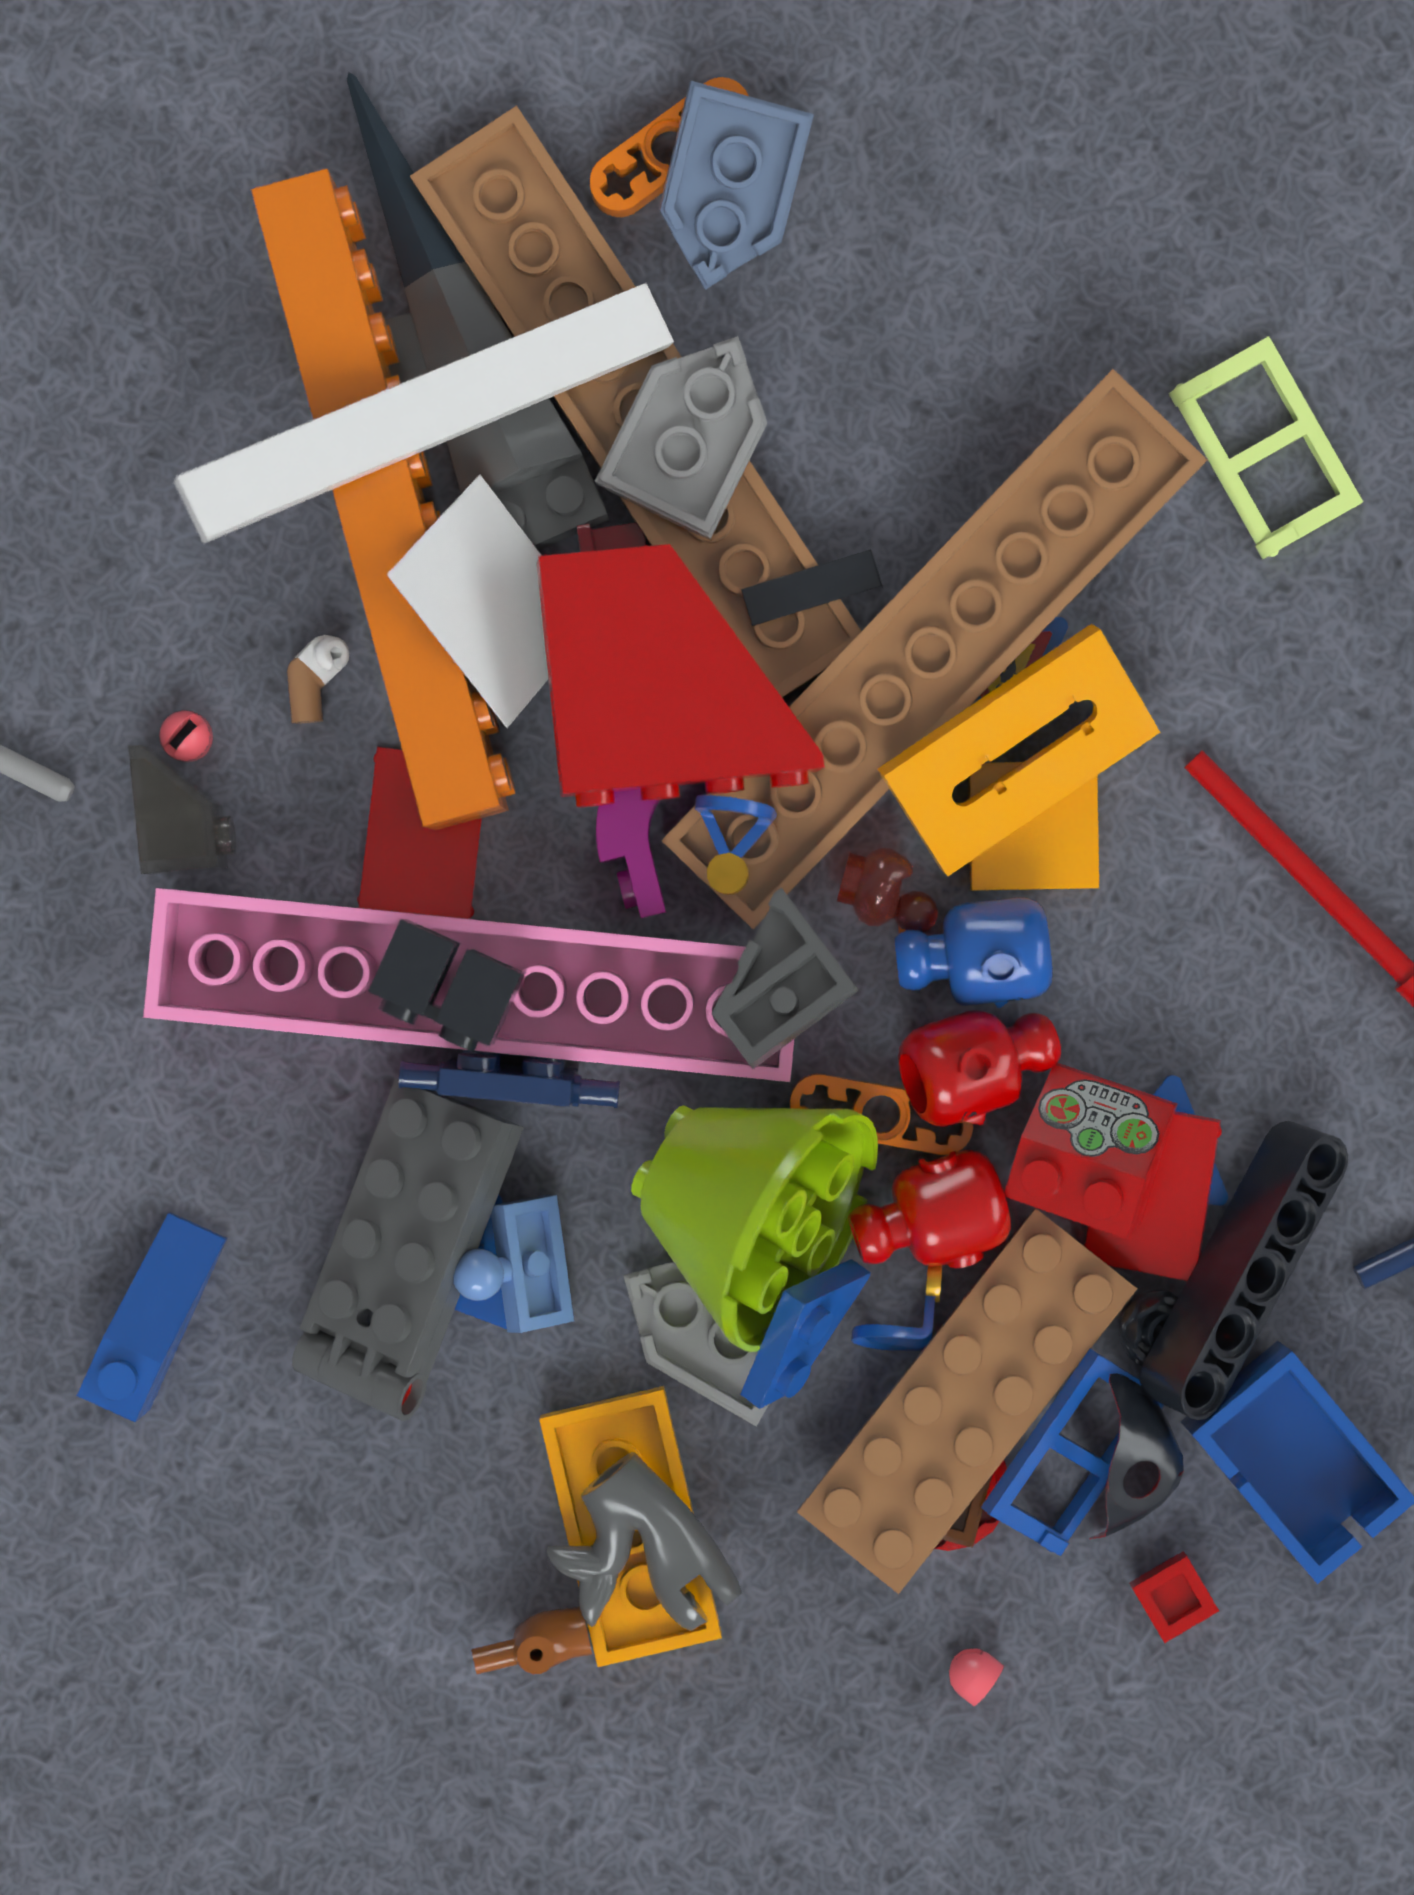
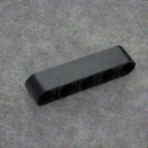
(1243, 1269)

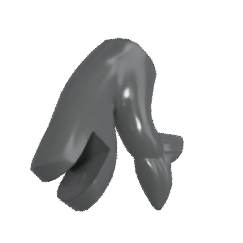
(674, 1543)

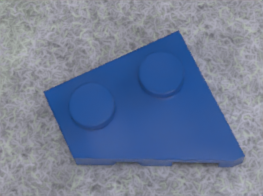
(800, 1331)

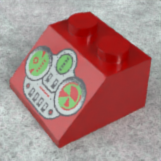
(1091, 1151)

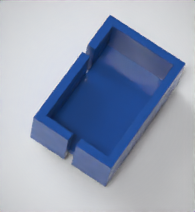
(1300, 1461)

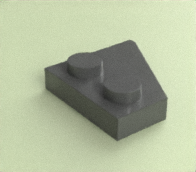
(780, 985)

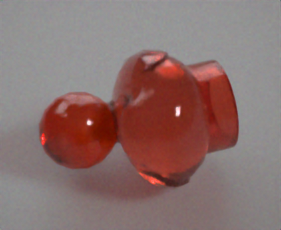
(874, 889)

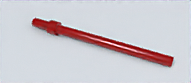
(1305, 872)

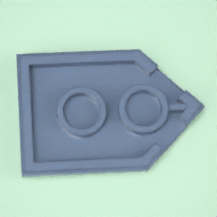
(731, 178)

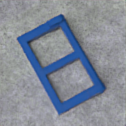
(1047, 1436)

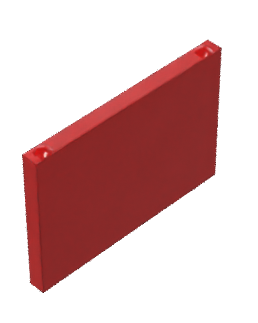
(410, 864)
(1176, 1210)

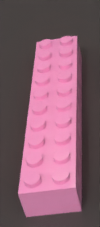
(313, 967)

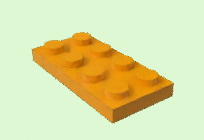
(580, 1448)

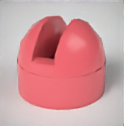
(193, 744)
(974, 1674)

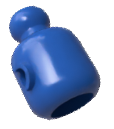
(987, 952)

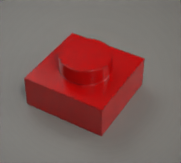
(1174, 1596)

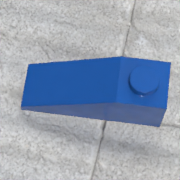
(152, 1319)

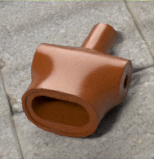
(538, 1643)

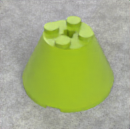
(754, 1203)

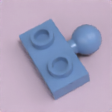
(527, 1266)

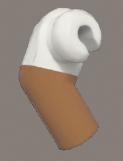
(310, 672)

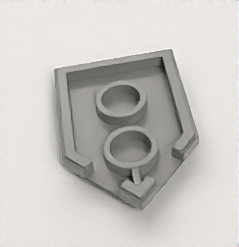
(688, 438)
(687, 1341)

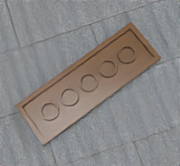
(966, 1400)

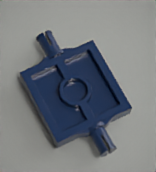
(487, 1077)

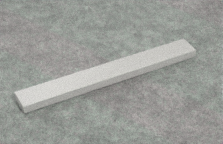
(422, 413)

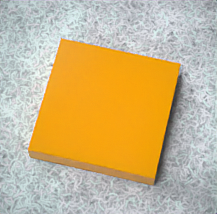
(1049, 851)

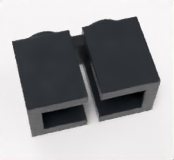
(415, 973)

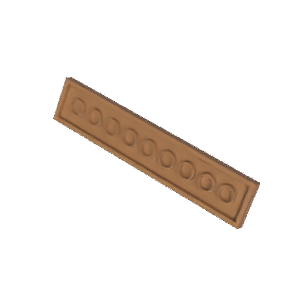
(547, 260)
(955, 629)

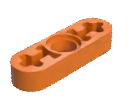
(623, 163)
(924, 1138)

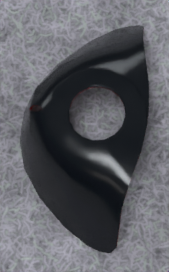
(1142, 1437)

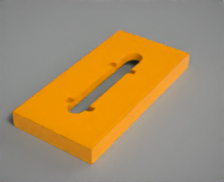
(932, 767)

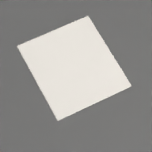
(481, 597)

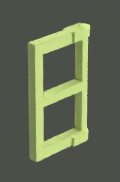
(1304, 425)

